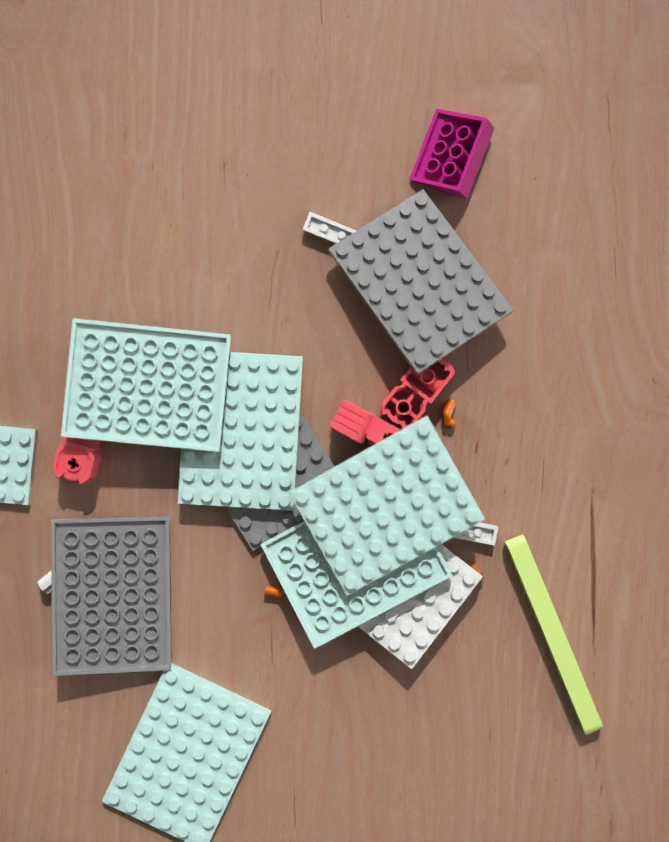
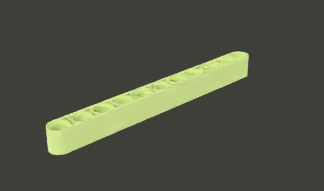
(553, 634)

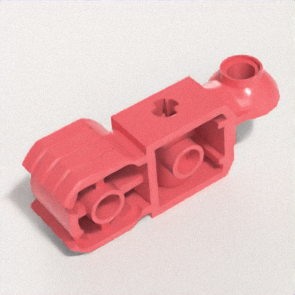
(416, 392)
(360, 424)
(81, 451)

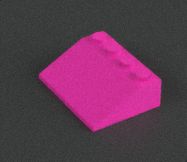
(452, 152)

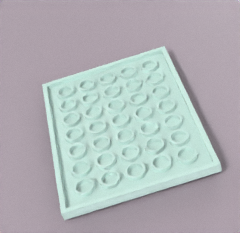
(146, 385)
(256, 438)
(387, 505)
(319, 597)
(186, 755)

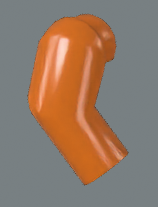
(447, 413)
(277, 591)

